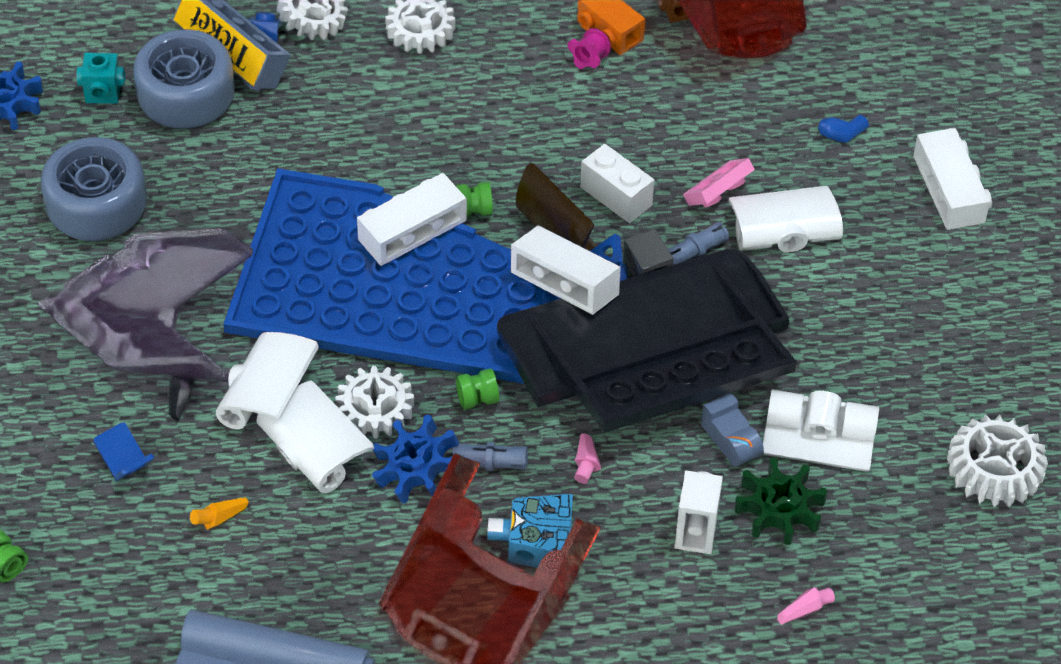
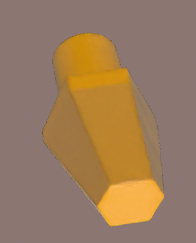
(218, 512)

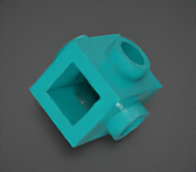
(101, 77)

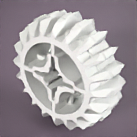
(995, 470)

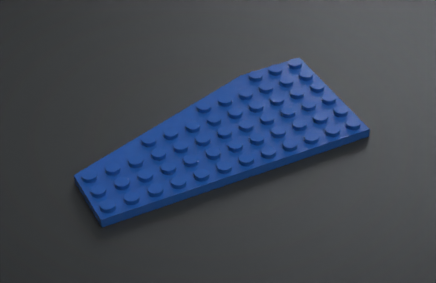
(419, 309)

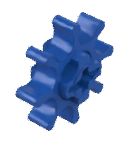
(16, 94)
(414, 458)

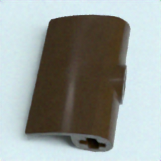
(551, 209)

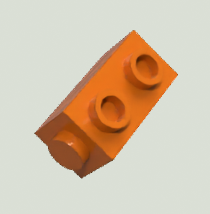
(615, 19)

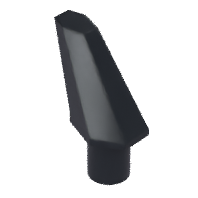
(178, 395)

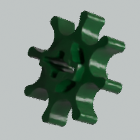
(780, 501)

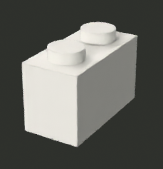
(617, 183)
(698, 512)

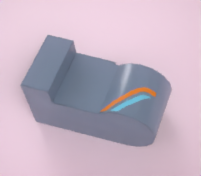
(731, 430)

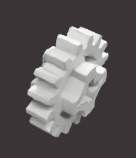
(313, 16)
(420, 24)
(392, 402)

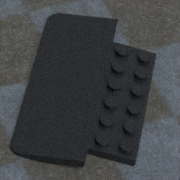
(657, 344)

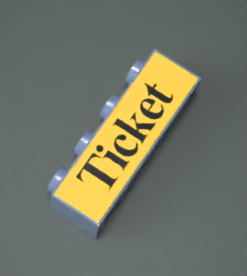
(252, 52)

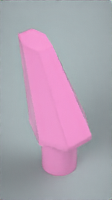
(586, 459)
(805, 604)

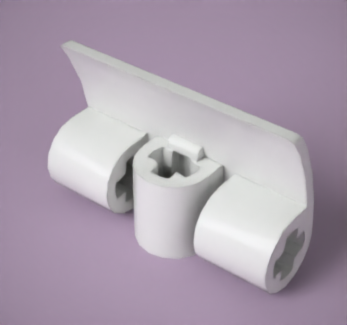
(786, 219)
(266, 378)
(820, 429)
(315, 436)

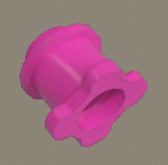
(590, 49)

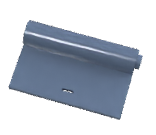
(225, 640)

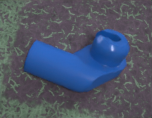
(842, 130)

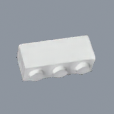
(952, 178)
(411, 218)
(565, 269)

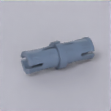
(698, 244)
(494, 455)

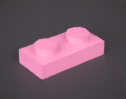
(725, 178)

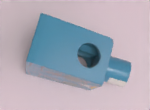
(535, 527)

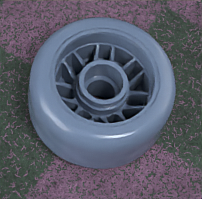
(184, 79)
(93, 189)

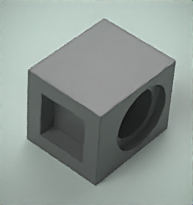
(646, 253)

